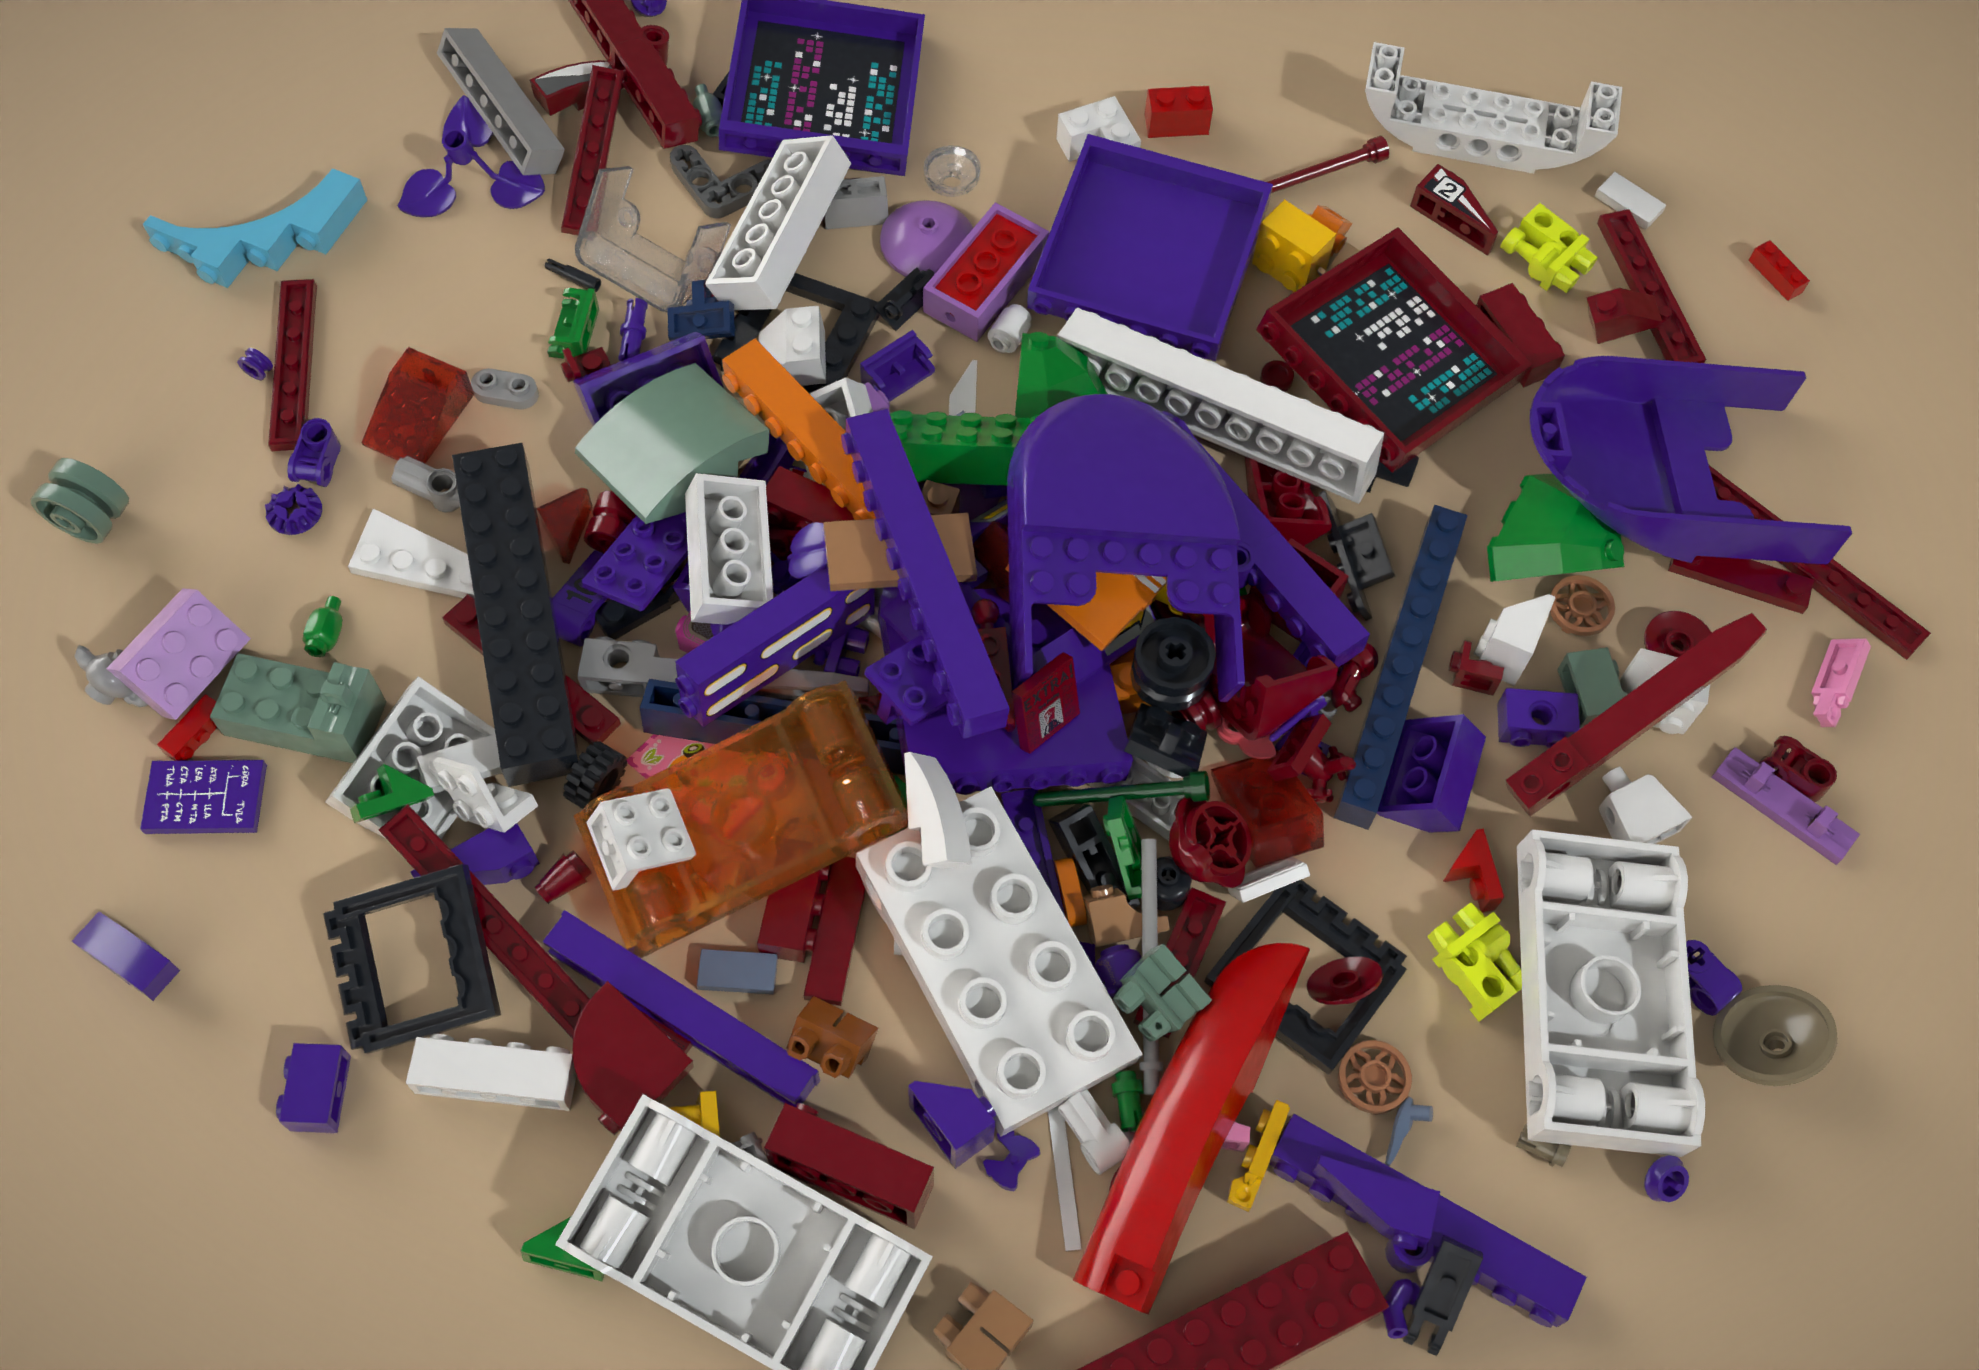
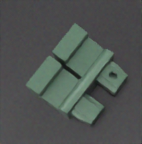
(1162, 991)

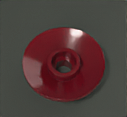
(1674, 629)
(1344, 980)

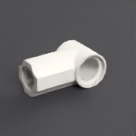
(1100, 1141)

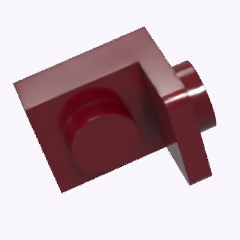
(583, 364)
(1474, 675)

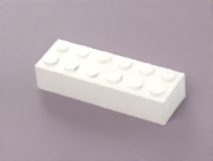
(779, 223)

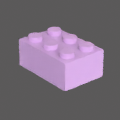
(179, 653)

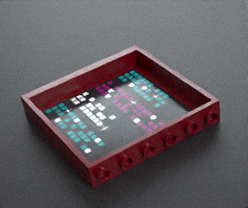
(1394, 346)

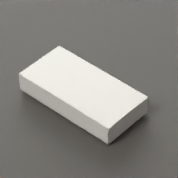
(1625, 195)
(1270, 878)

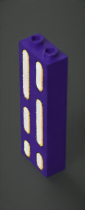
(767, 644)

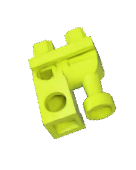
(1555, 249)
(1471, 959)

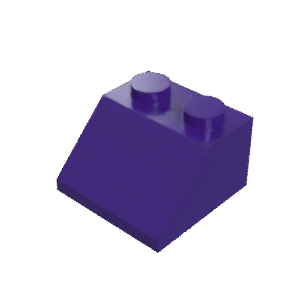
(953, 1118)

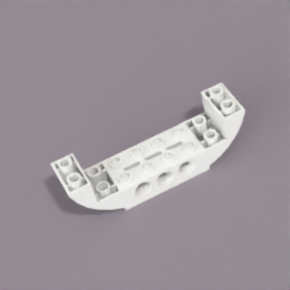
(1488, 124)

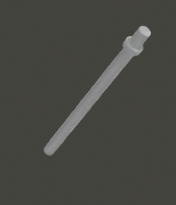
(1151, 1064)

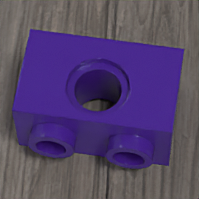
(1555, 709)

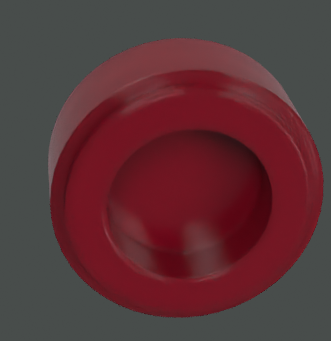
(1277, 374)

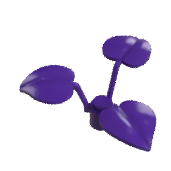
(429, 192)
(806, 557)

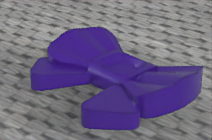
(1006, 1172)

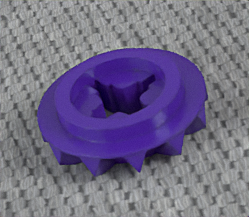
(301, 519)

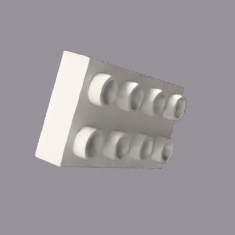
(1609, 932)
(999, 966)
(742, 1247)

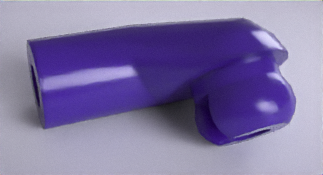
(1398, 1297)

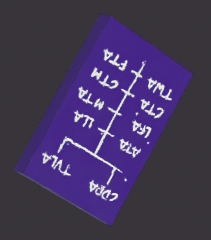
(204, 797)

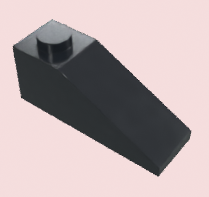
(1088, 845)

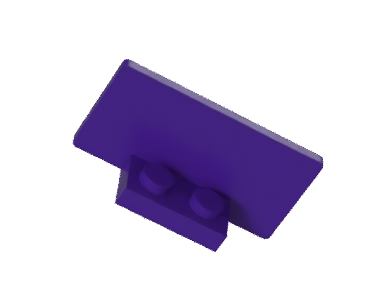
(640, 561)

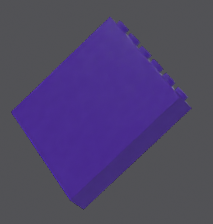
(1079, 753)

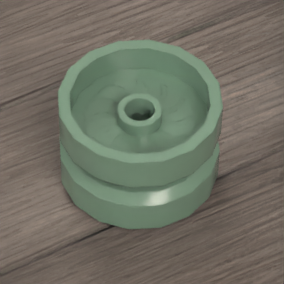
(80, 500)

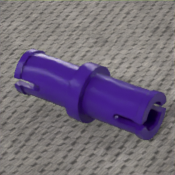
(633, 329)

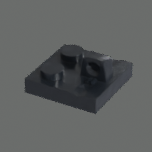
(1166, 740)

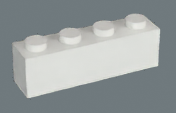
(492, 1072)

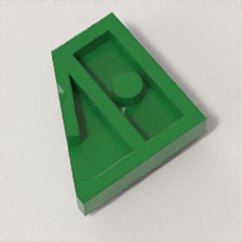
(1127, 844)

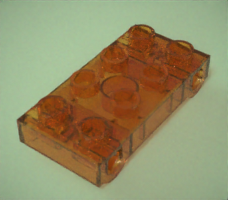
(758, 816)

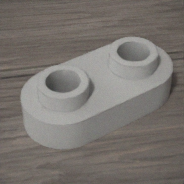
(502, 388)

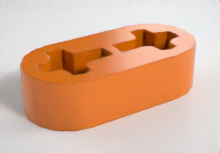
(1070, 892)

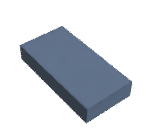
(737, 971)

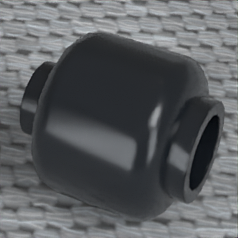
(1172, 884)

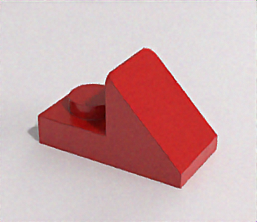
(1477, 863)

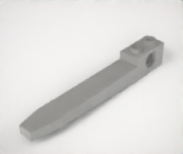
(643, 662)

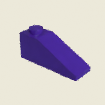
(496, 856)
(1387, 1203)

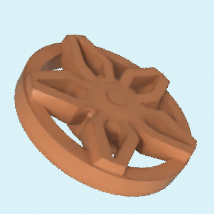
(1582, 605)
(1374, 1077)

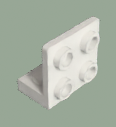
(482, 803)
(639, 835)

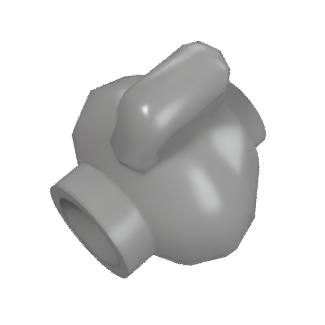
(103, 684)

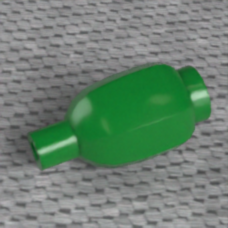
(323, 628)

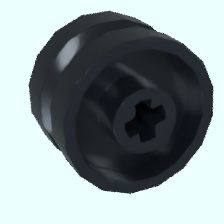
(1172, 663)

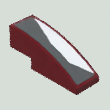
(564, 86)

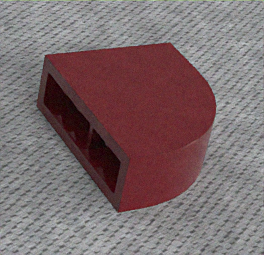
(623, 1057)

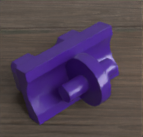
(835, 652)

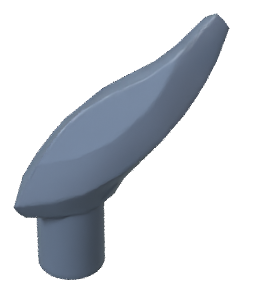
(1403, 1122)

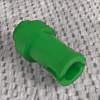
(1128, 1091)

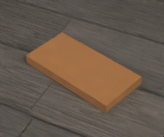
(859, 558)

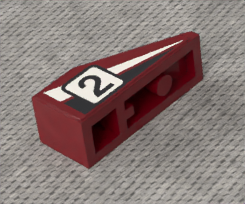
(1453, 206)

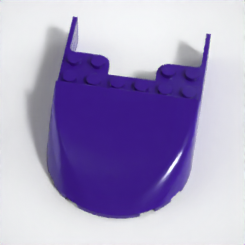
(1633, 453)
(1120, 493)

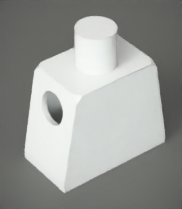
(1640, 809)

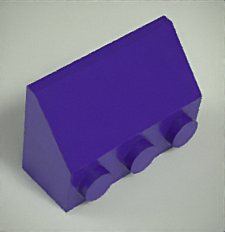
(1433, 773)

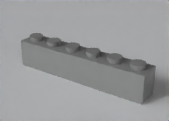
(500, 101)

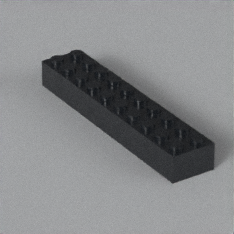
(515, 615)

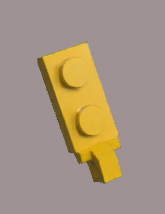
(1256, 1160)

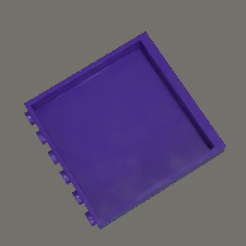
(1150, 244)

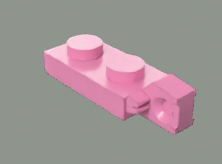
(1838, 678)

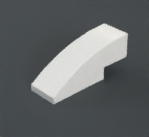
(936, 813)

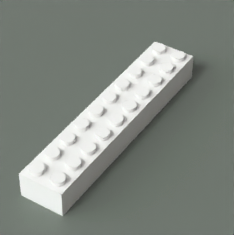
(1230, 407)

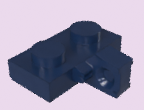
(701, 315)

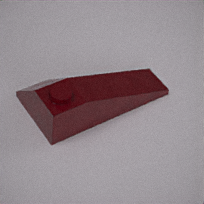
(1287, 502)

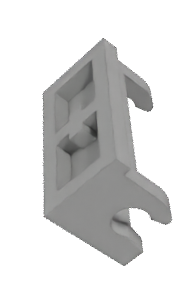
(858, 204)

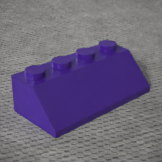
(612, 384)

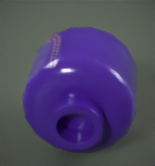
(1114, 965)

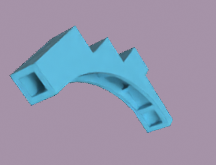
(224, 251)

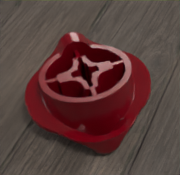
(1210, 842)

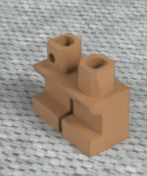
(995, 1318)

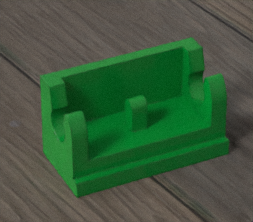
(574, 323)

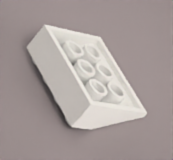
(416, 725)

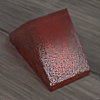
(565, 521)

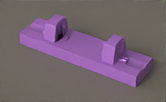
(1786, 805)

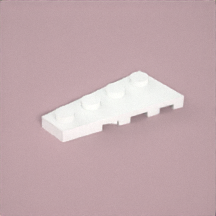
(410, 558)

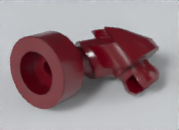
(1351, 672)

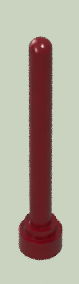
(1374, 151)

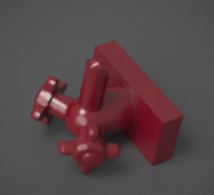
(1302, 754)

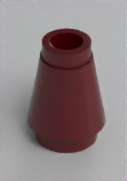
(563, 877)

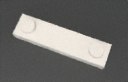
(477, 753)

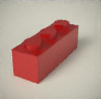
(1778, 270)
(190, 731)

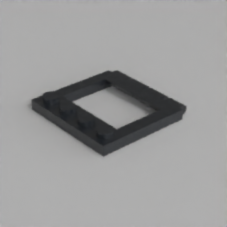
(842, 343)
(1325, 921)
(467, 960)

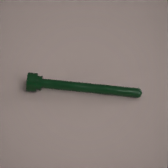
(1193, 786)

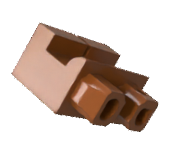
(829, 1040)

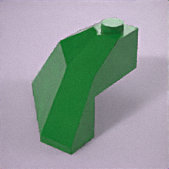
(1051, 374)
(1550, 535)

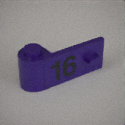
(576, 605)

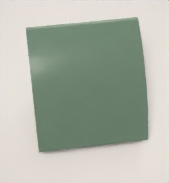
(665, 436)

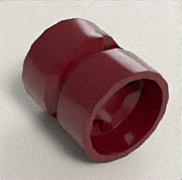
(608, 521)

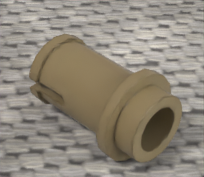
(1552, 1152)

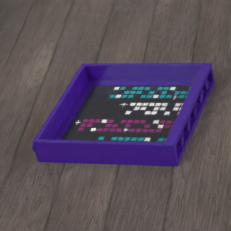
(823, 73)

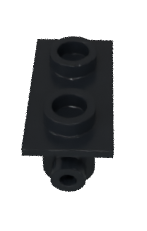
(904, 299)

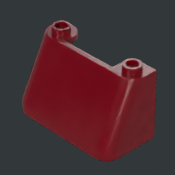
(1275, 680)

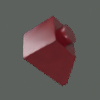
(1622, 313)

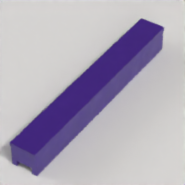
(682, 1011)

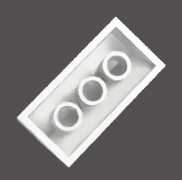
(727, 548)

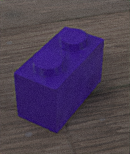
(313, 1088)

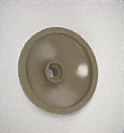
(1770, 1020)

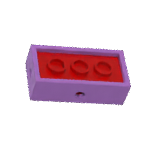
(984, 272)

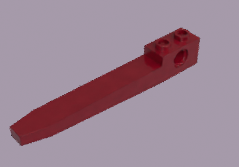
(1633, 715)

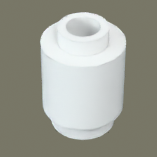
(1008, 328)

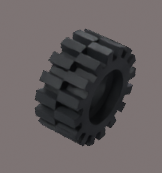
(594, 774)

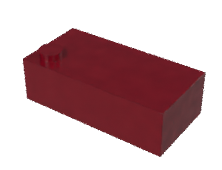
(849, 1165)

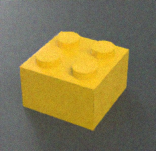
(1292, 246)

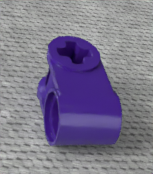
(314, 459)
(1709, 980)

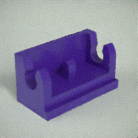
(898, 366)

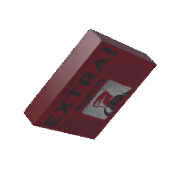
(1046, 702)

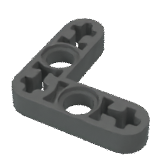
(715, 188)

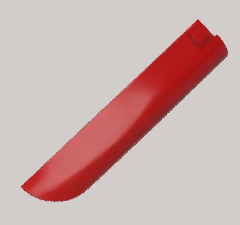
(1188, 1125)

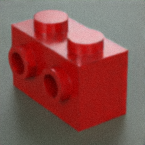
(1178, 111)

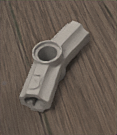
(427, 483)

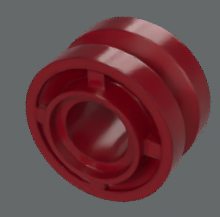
(1204, 713)

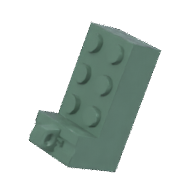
(300, 707)

